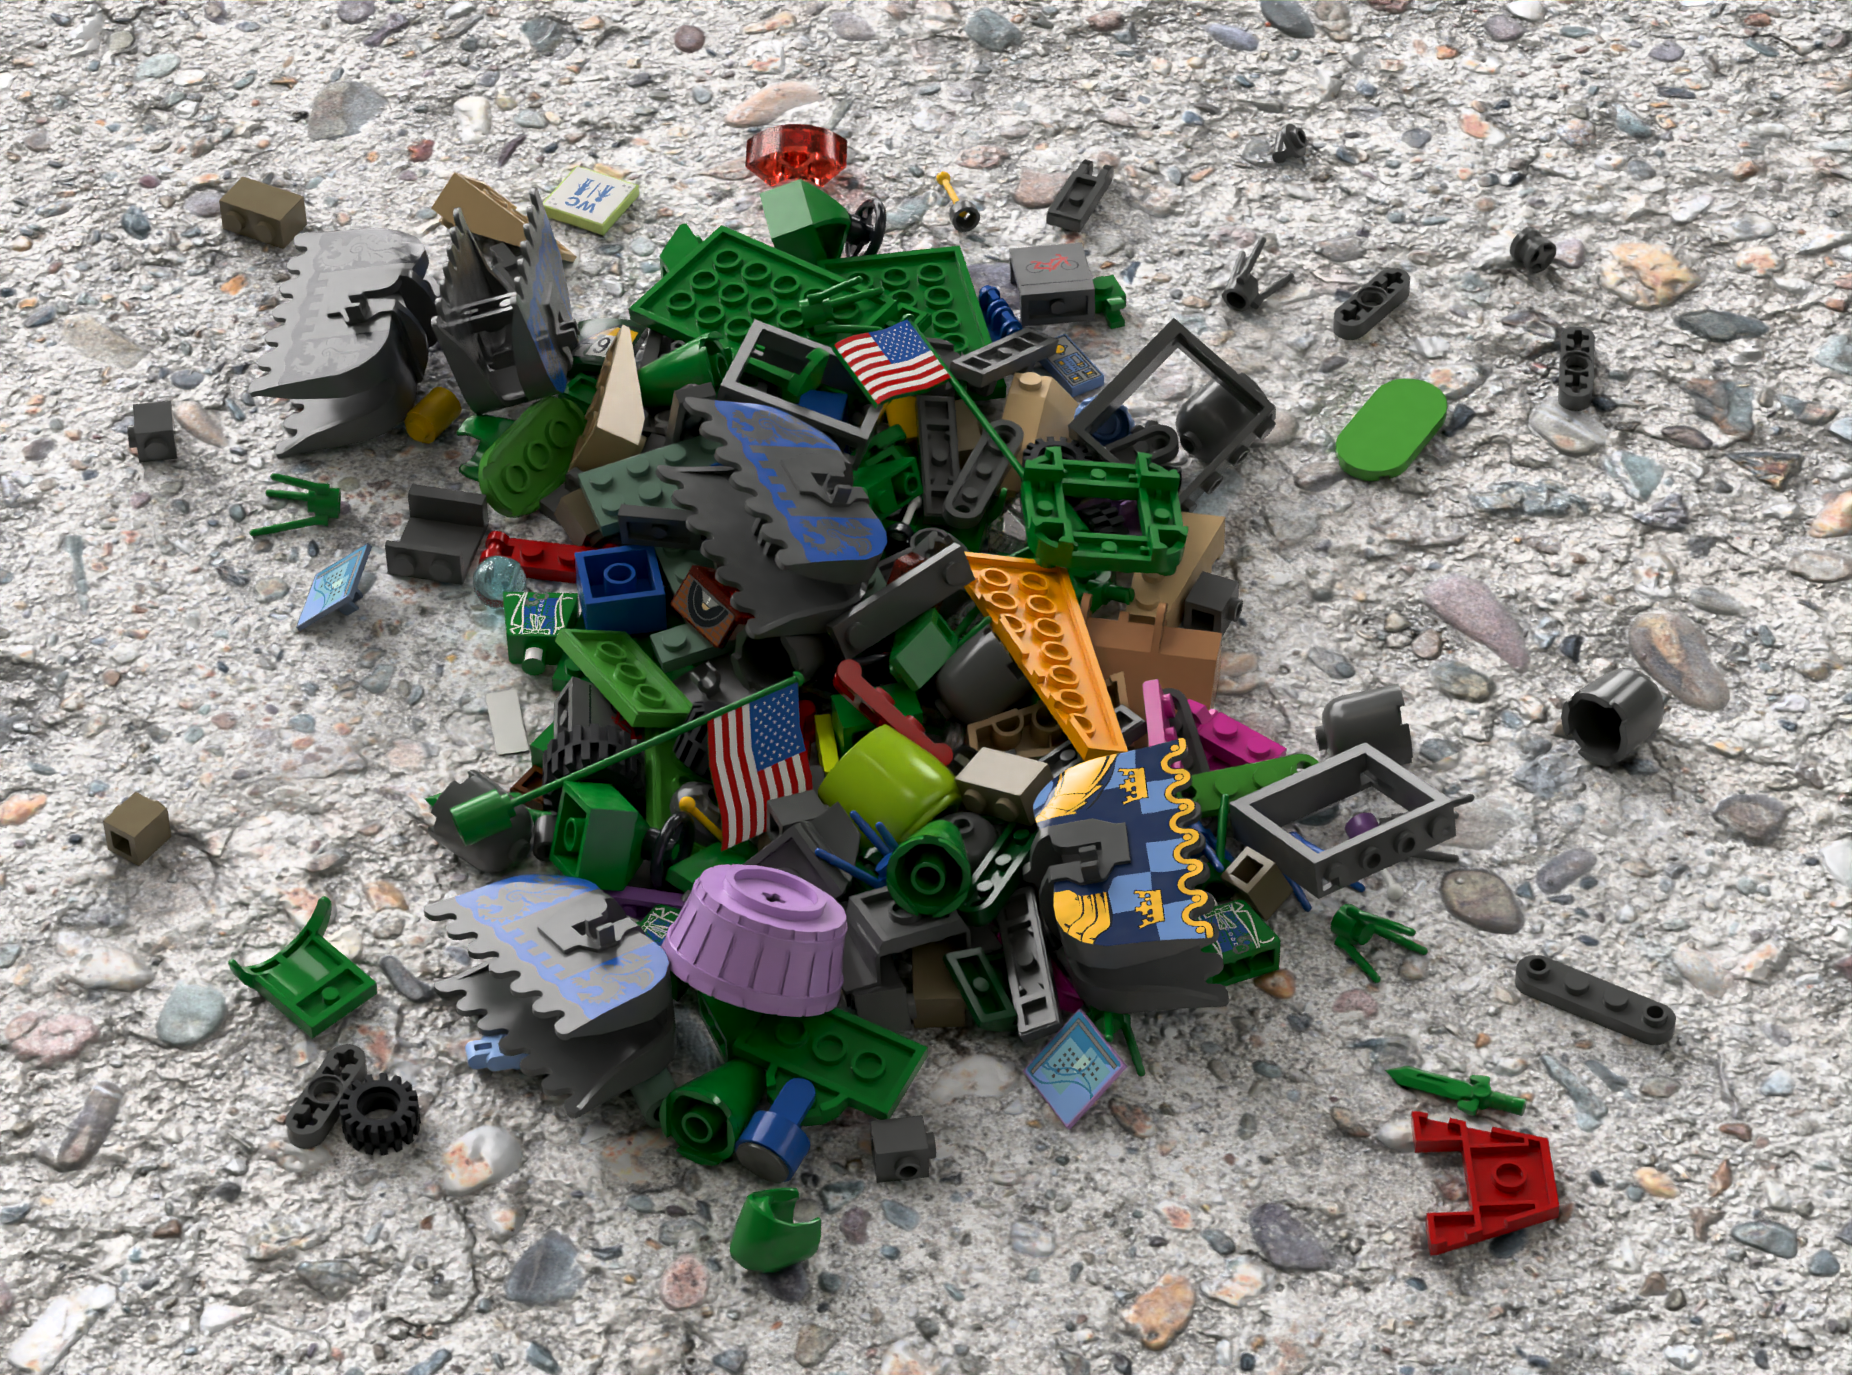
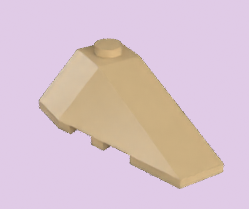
(485, 212)
(615, 411)

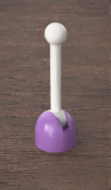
(1360, 824)

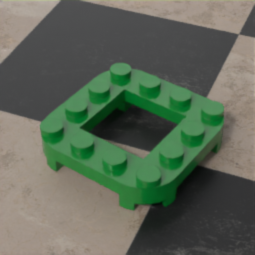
(1051, 533)

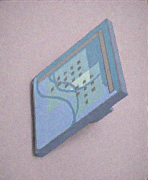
(335, 588)

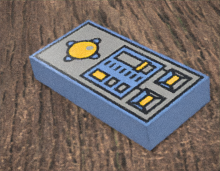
(1072, 368)

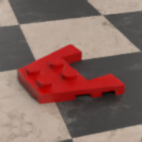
(1505, 1178)

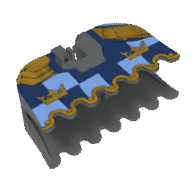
(1123, 882)

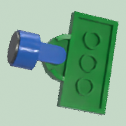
(813, 1076)

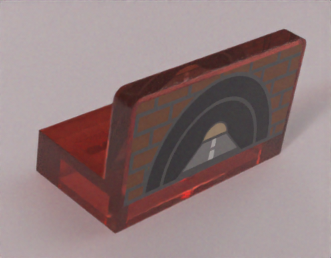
(707, 605)

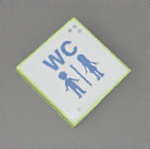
(590, 200)

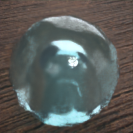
(497, 576)

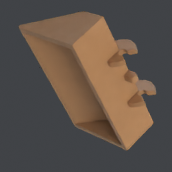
(1147, 652)

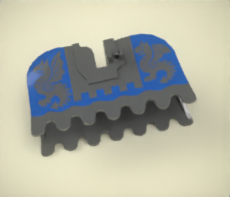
(516, 333)
(784, 540)
(564, 984)

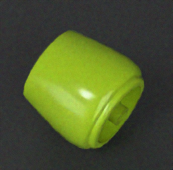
(891, 783)

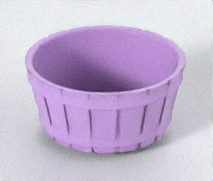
(760, 941)

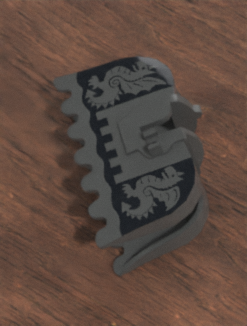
(349, 337)

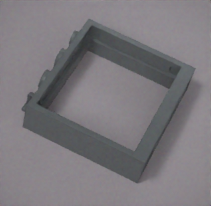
(789, 353)
(1140, 368)
(1262, 813)

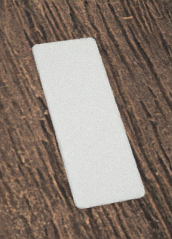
(506, 722)

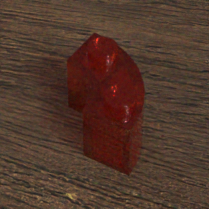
(796, 153)

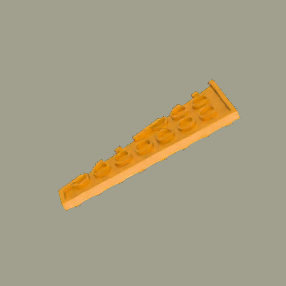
(1048, 639)

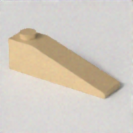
(1041, 411)

